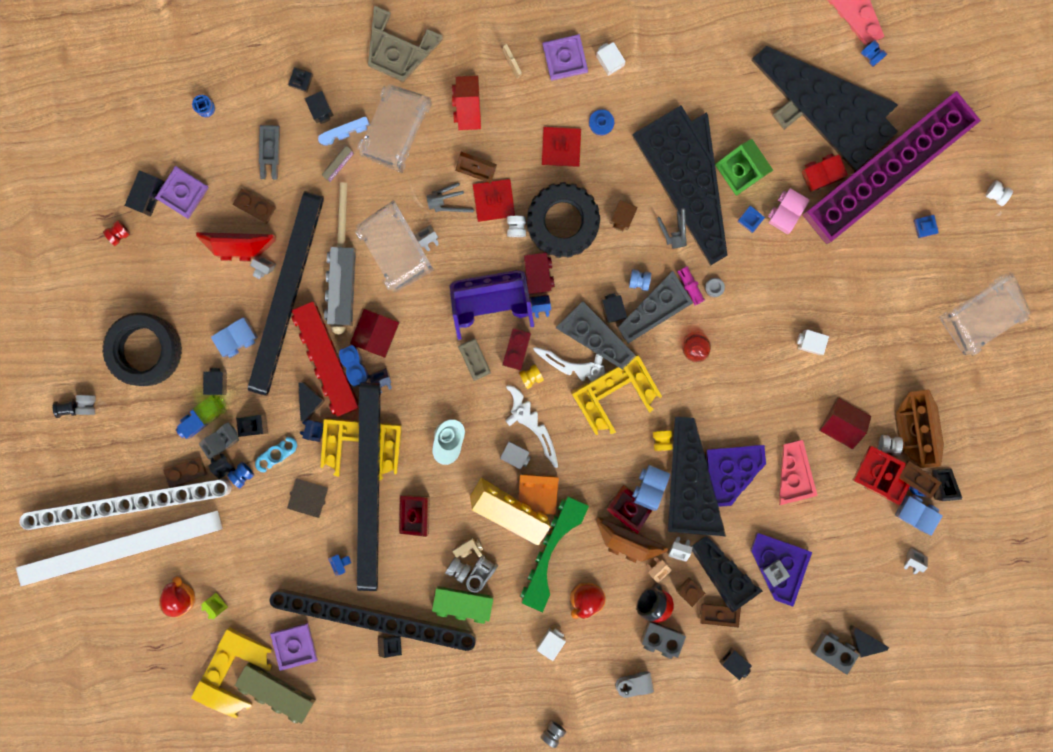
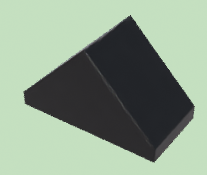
(309, 401)
(252, 425)
(949, 488)
(865, 644)

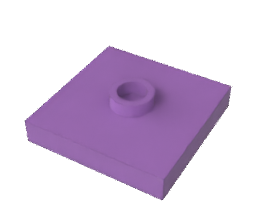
(565, 57)
(182, 192)
(294, 646)

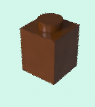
(623, 216)
(690, 592)

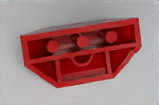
(236, 244)

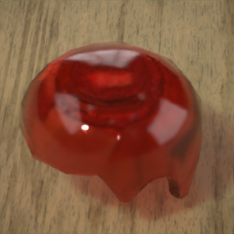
(696, 347)

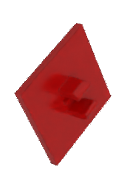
(561, 146)
(493, 200)

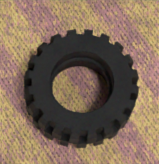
(563, 194)

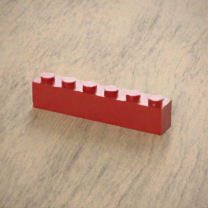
(325, 358)

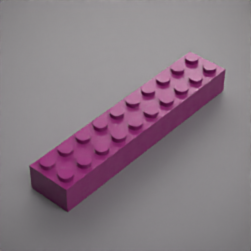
(891, 167)

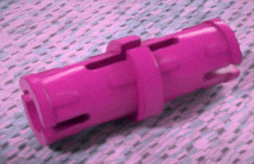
(691, 286)

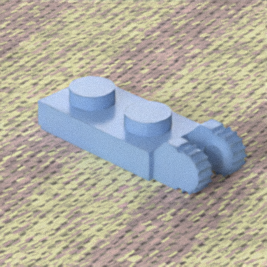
(342, 132)

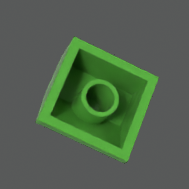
(744, 167)

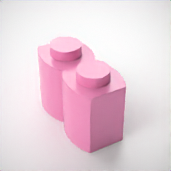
(788, 211)

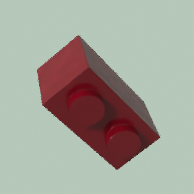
(537, 273)
(516, 349)

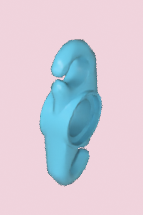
(284, 454)

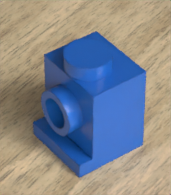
(190, 425)

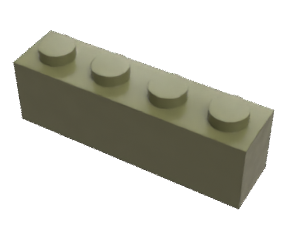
(275, 693)

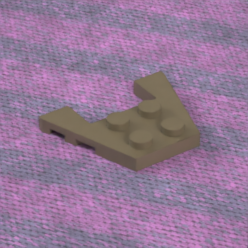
(394, 55)

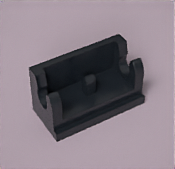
(143, 193)

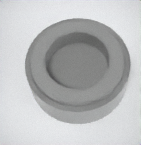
(714, 287)

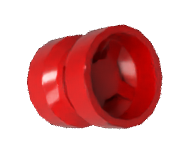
(116, 233)

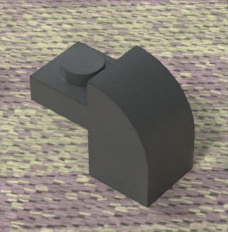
(219, 441)

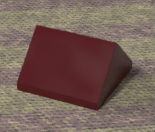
(374, 333)
(846, 424)
(627, 511)
(414, 515)

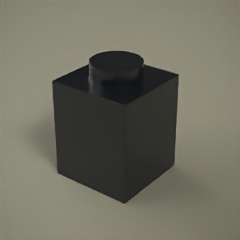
(319, 107)
(613, 308)
(215, 382)
(736, 664)

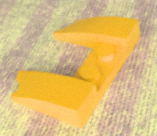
(590, 393)
(338, 430)
(231, 645)

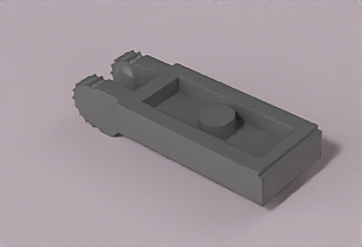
(269, 150)

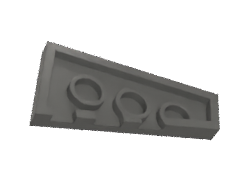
(659, 306)
(594, 334)

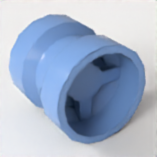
(640, 279)

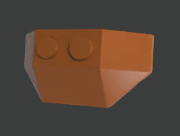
(921, 429)
(628, 542)

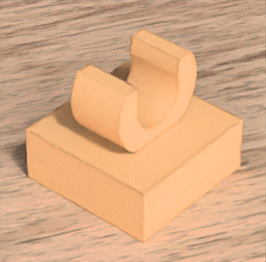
(659, 571)

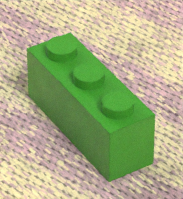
(462, 604)

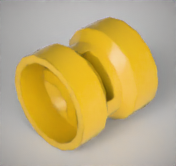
(531, 376)
(662, 440)

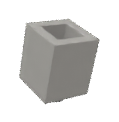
(515, 455)

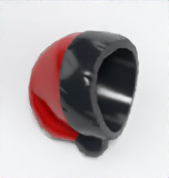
(655, 604)

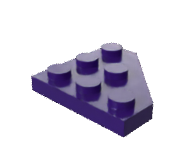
(734, 470)
(793, 558)

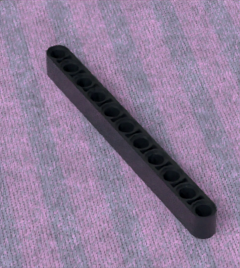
(285, 293)
(368, 486)
(363, 621)

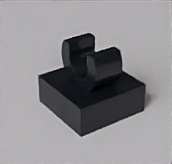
(300, 80)
(221, 467)

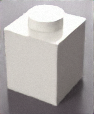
(610, 58)
(812, 342)
(551, 643)

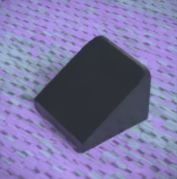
(389, 646)

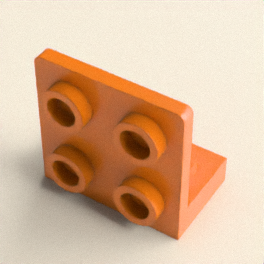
(539, 492)

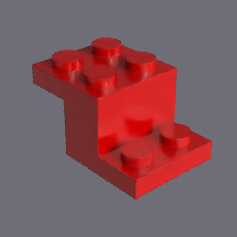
(881, 475)

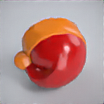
(176, 598)
(586, 600)

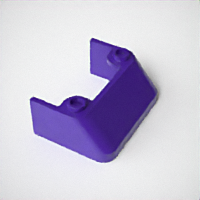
(489, 295)

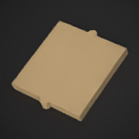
(512, 62)

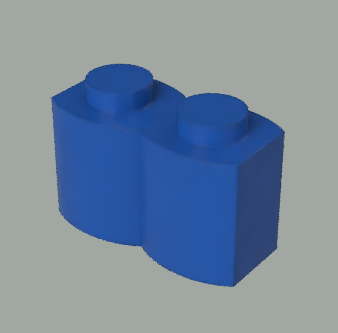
(355, 370)

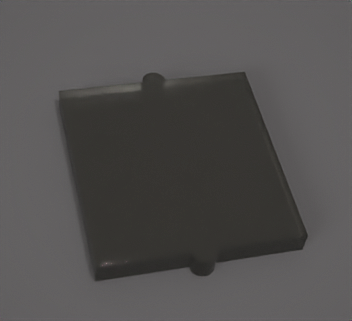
(307, 498)

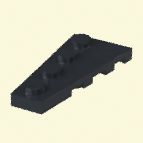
(729, 581)

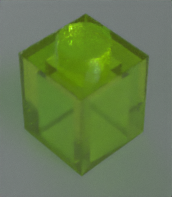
(210, 409)

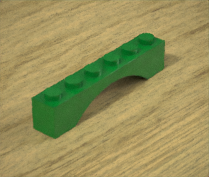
(570, 516)

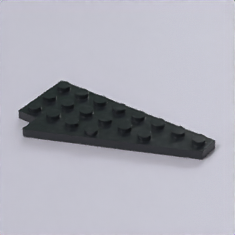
(840, 111)
(685, 166)

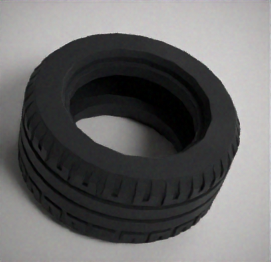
(114, 349)

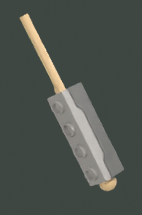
(341, 275)

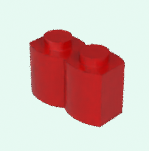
(824, 173)

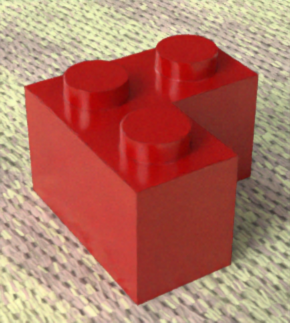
(467, 102)

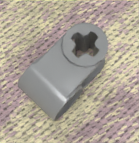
(481, 573)
(637, 684)

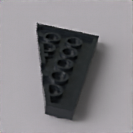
(692, 493)

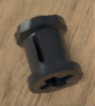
(64, 408)

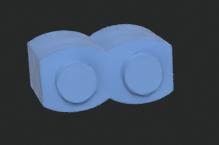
(234, 337)
(651, 487)
(919, 515)

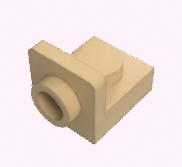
(465, 548)

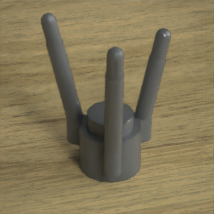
(436, 199)
(678, 238)

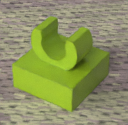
(214, 606)

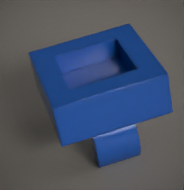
(751, 219)
(926, 226)
(540, 304)
(338, 564)

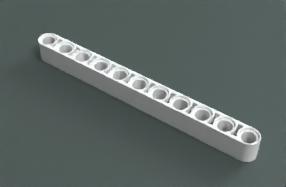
(117, 507)
(119, 548)

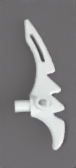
(590, 369)
(521, 413)

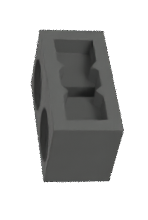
(664, 635)
(833, 655)

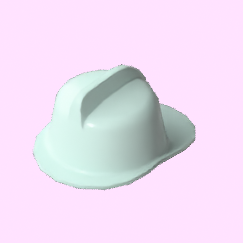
(448, 441)

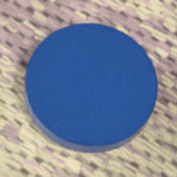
(601, 122)

